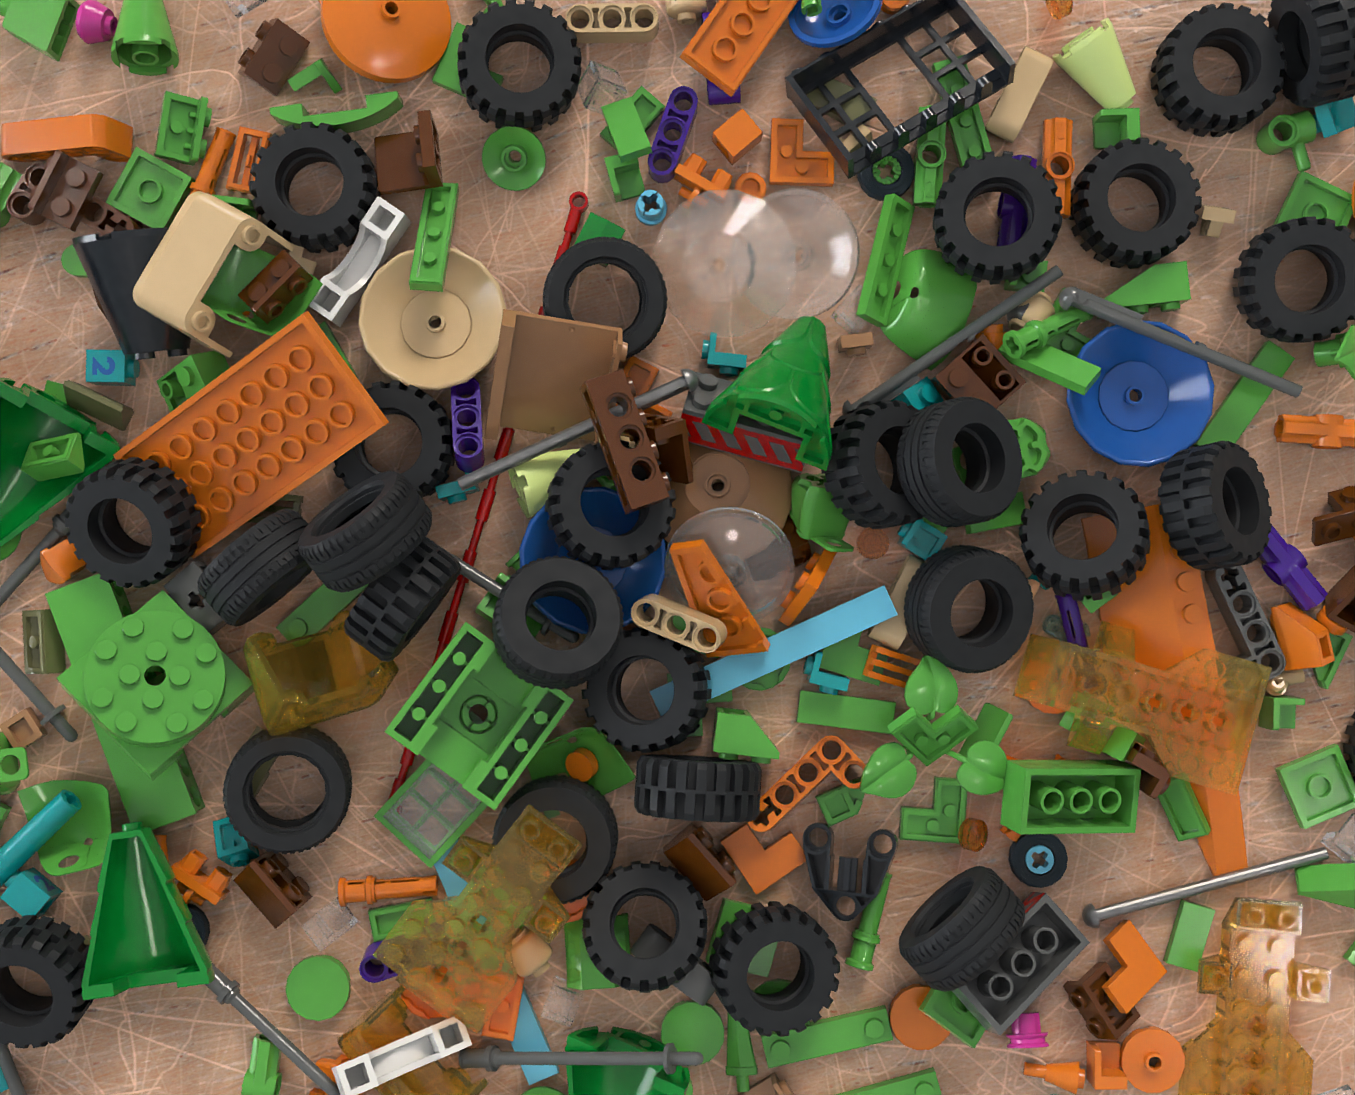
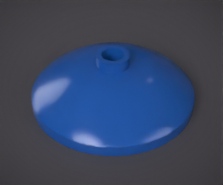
(836, 24)

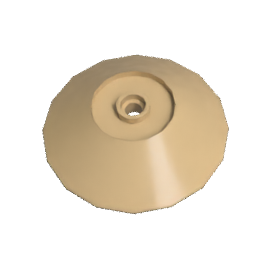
(399, 329)

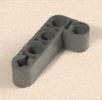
(1250, 614)

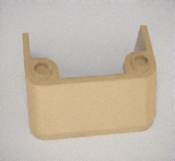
(190, 260)

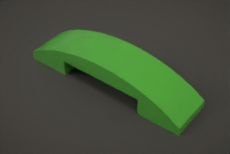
(379, 108)

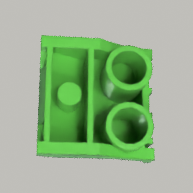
(580, 968)

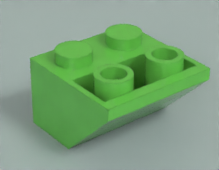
(190, 377)
(740, 734)

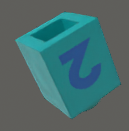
(111, 368)
(30, 892)

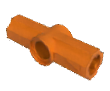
(1058, 149)
(1319, 430)

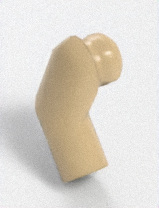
(1278, 685)

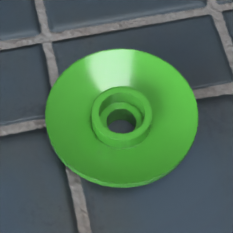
(503, 169)

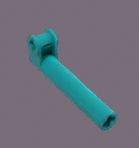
(37, 833)

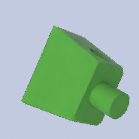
(40, 23)

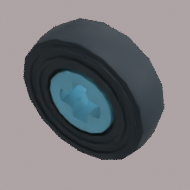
(1038, 875)

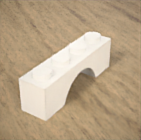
(375, 241)
(401, 1056)

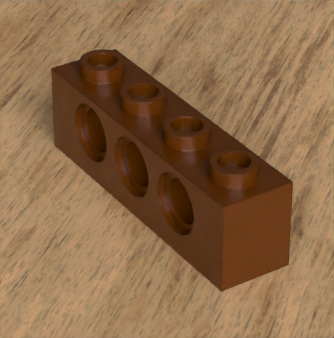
(621, 390)

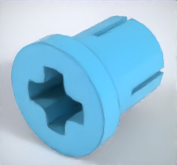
(654, 216)

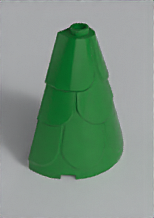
(785, 390)
(29, 417)
(141, 922)
(621, 1078)

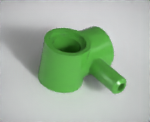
(1296, 132)

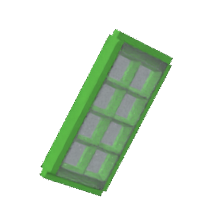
(430, 811)

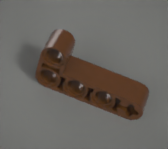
(31, 177)

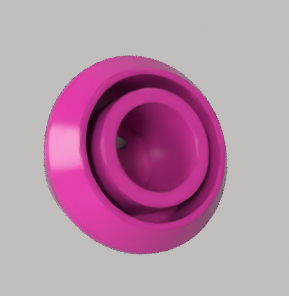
(95, 22)

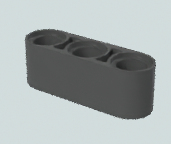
(695, 984)

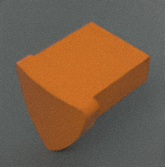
(61, 562)

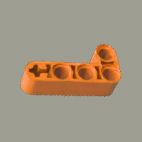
(73, 135)
(801, 788)

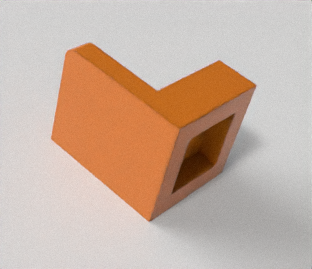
(737, 136)
(1104, 1066)

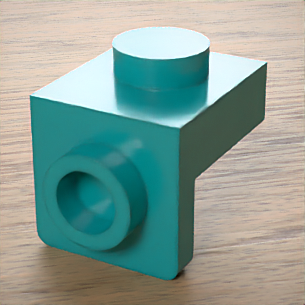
(1335, 117)
(727, 363)
(920, 394)
(453, 492)
(921, 539)
(828, 682)

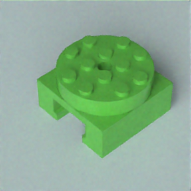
(159, 719)
(484, 754)

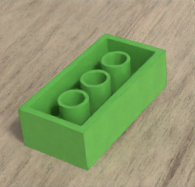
(1070, 796)

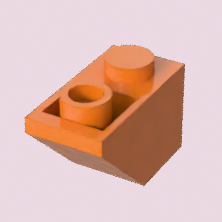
(1301, 638)

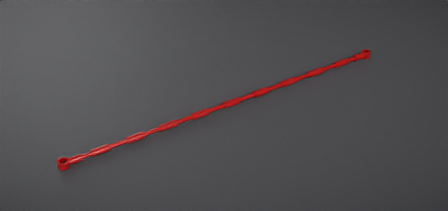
(486, 500)

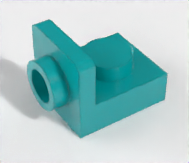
(231, 846)

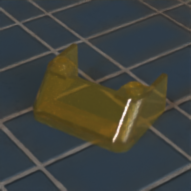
(386, 1024)

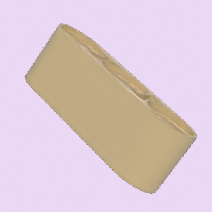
(626, 13)
(1020, 95)
(663, 623)
(893, 631)

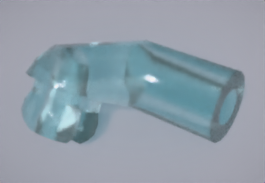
(1053, 628)

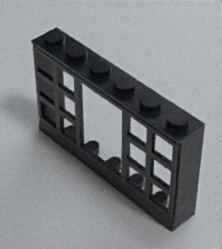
(876, 39)

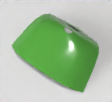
(235, 275)
(936, 312)
(612, 768)
(91, 821)

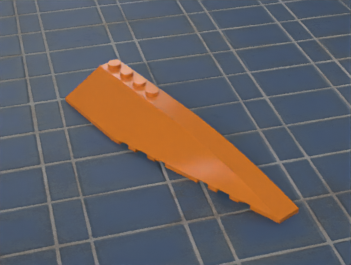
(1171, 623)

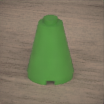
(144, 38)

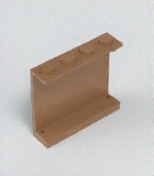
(542, 369)

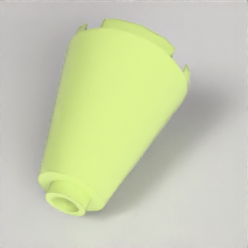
(1099, 66)
(534, 477)

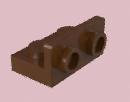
(64, 190)
(275, 287)
(1095, 1006)

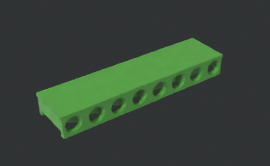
(81, 615)

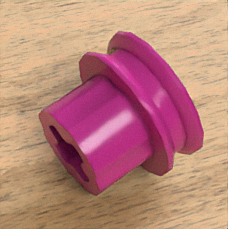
(1027, 1032)

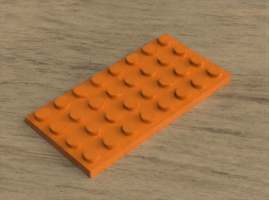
(261, 428)

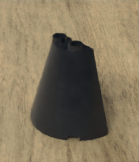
(113, 269)

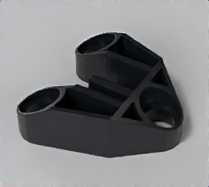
(821, 868)

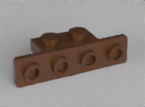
(1338, 524)

